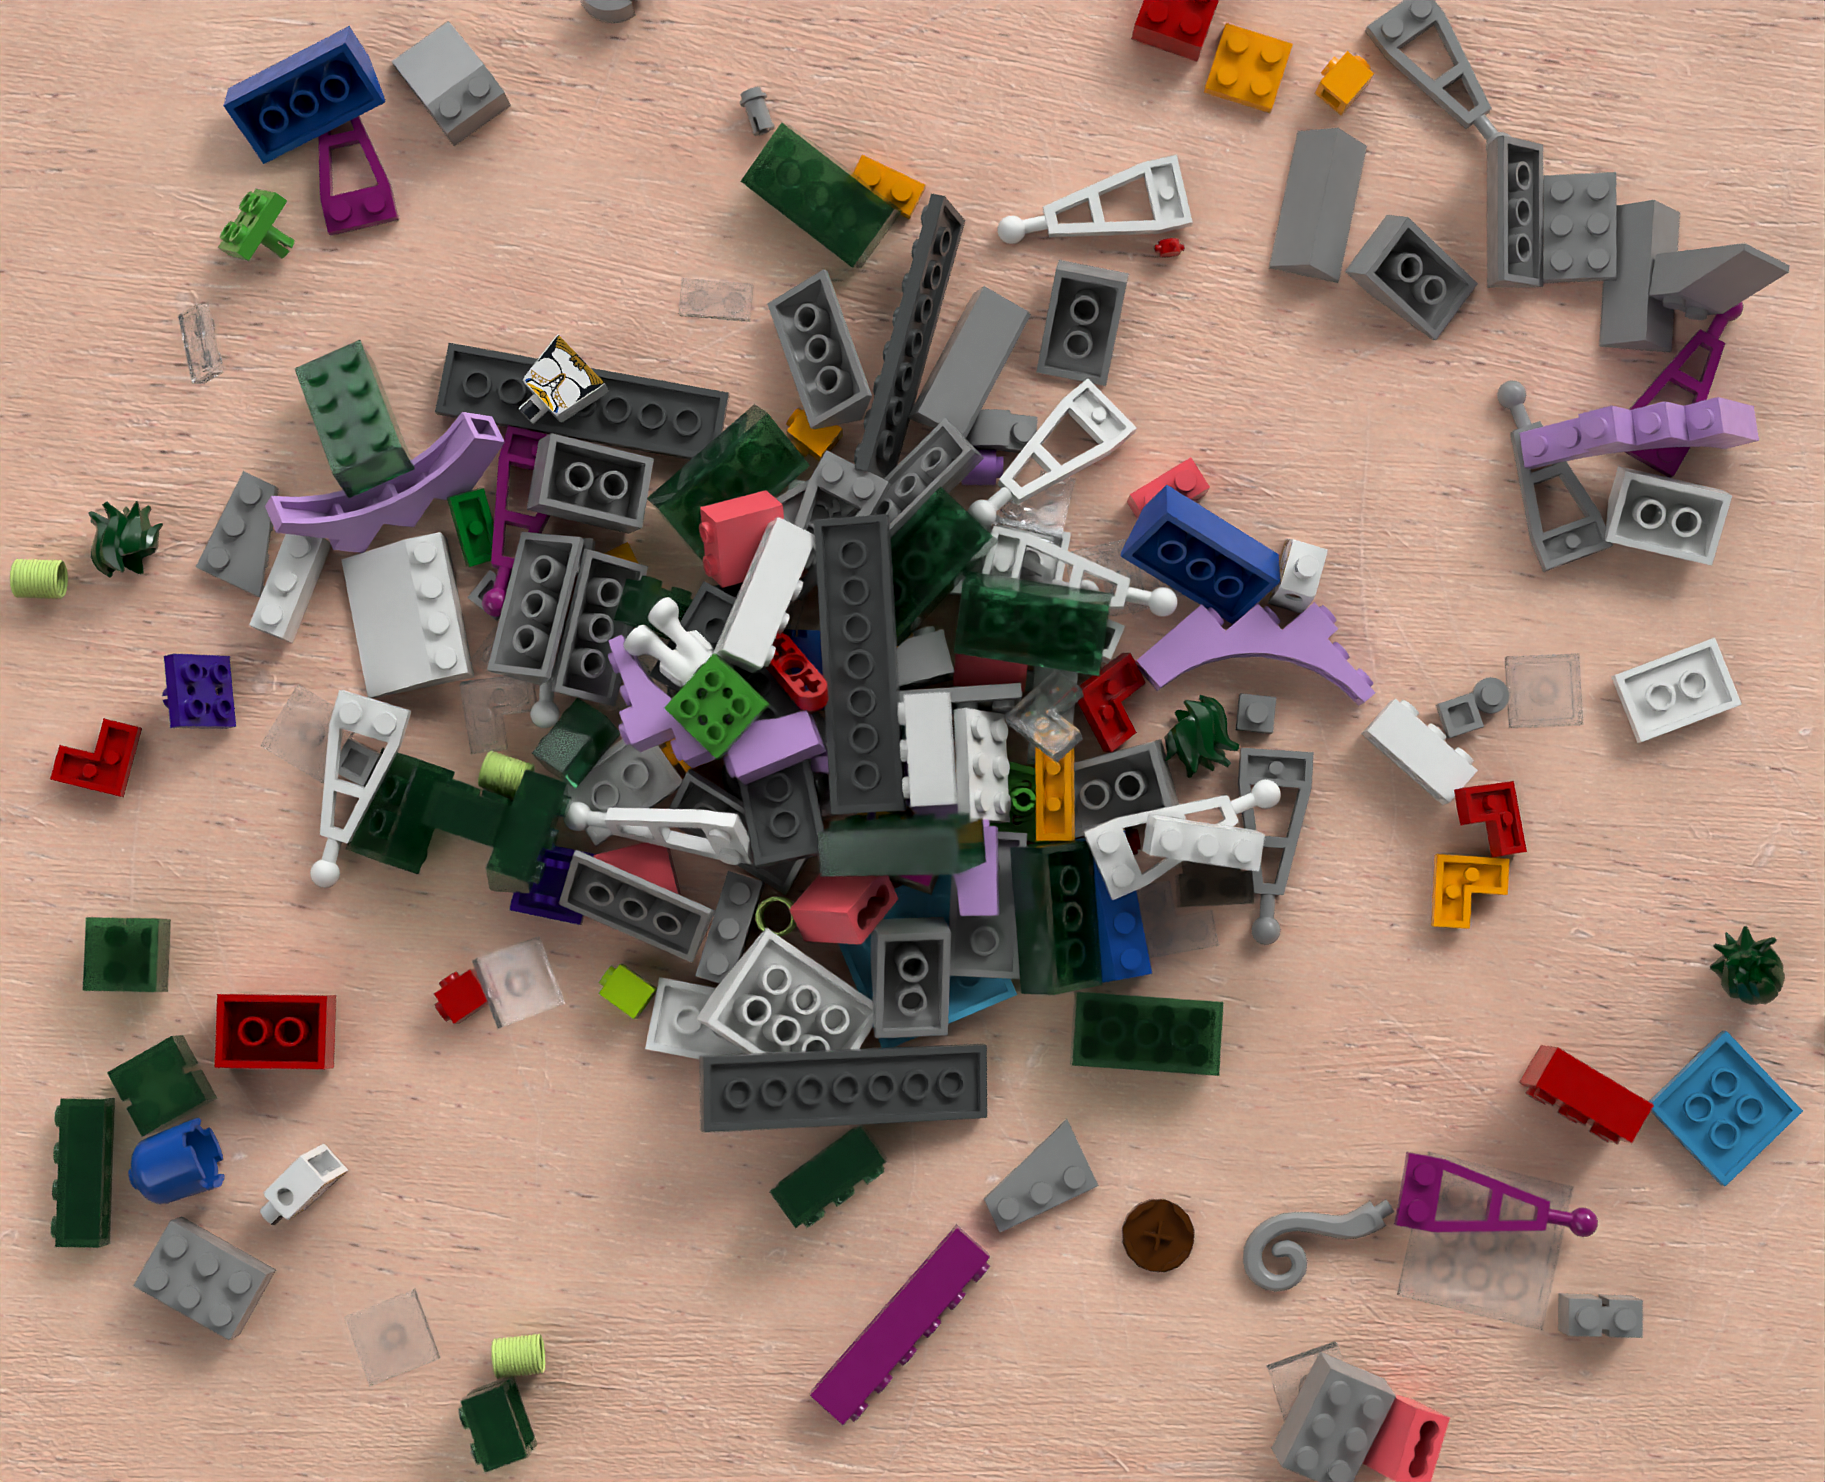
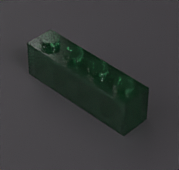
(83, 1172)

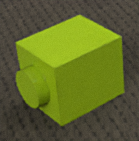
(626, 990)

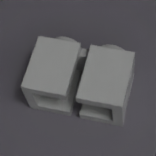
(1587, 1317)

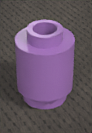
(987, 470)

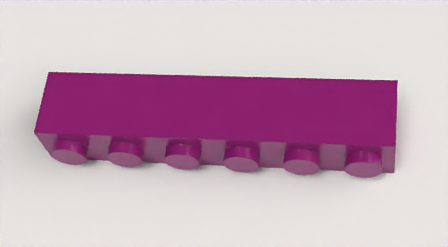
(899, 1325)

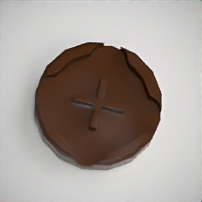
(1158, 1235)

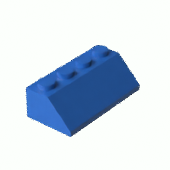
(305, 95)
(1201, 555)
(1120, 934)

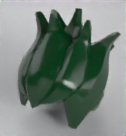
(123, 539)
(1200, 735)
(1749, 968)

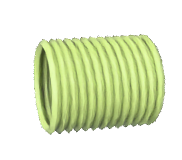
(38, 578)
(502, 773)
(760, 915)
(518, 1356)

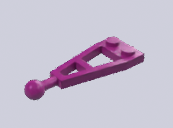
(359, 207)
(517, 451)
(1669, 459)
(1421, 1193)

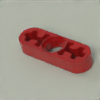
(794, 685)

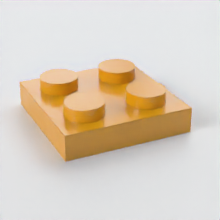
(1248, 68)

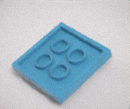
(1724, 1108)

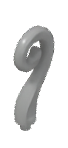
(1352, 1225)

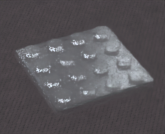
(1487, 1272)

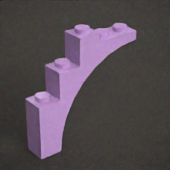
(1660, 425)
(441, 471)
(1303, 642)
(758, 753)
(975, 887)

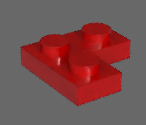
(1104, 697)
(106, 768)
(1499, 809)

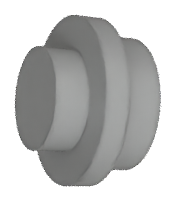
(1490, 695)

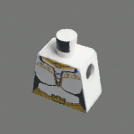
(560, 384)
(1299, 575)
(301, 1184)

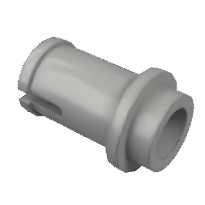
(757, 111)

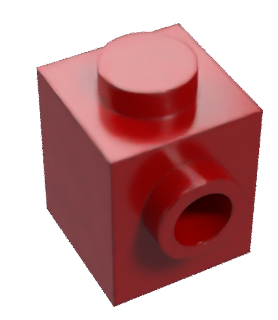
(460, 996)

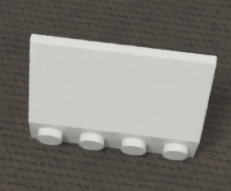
(407, 616)
(786, 1003)

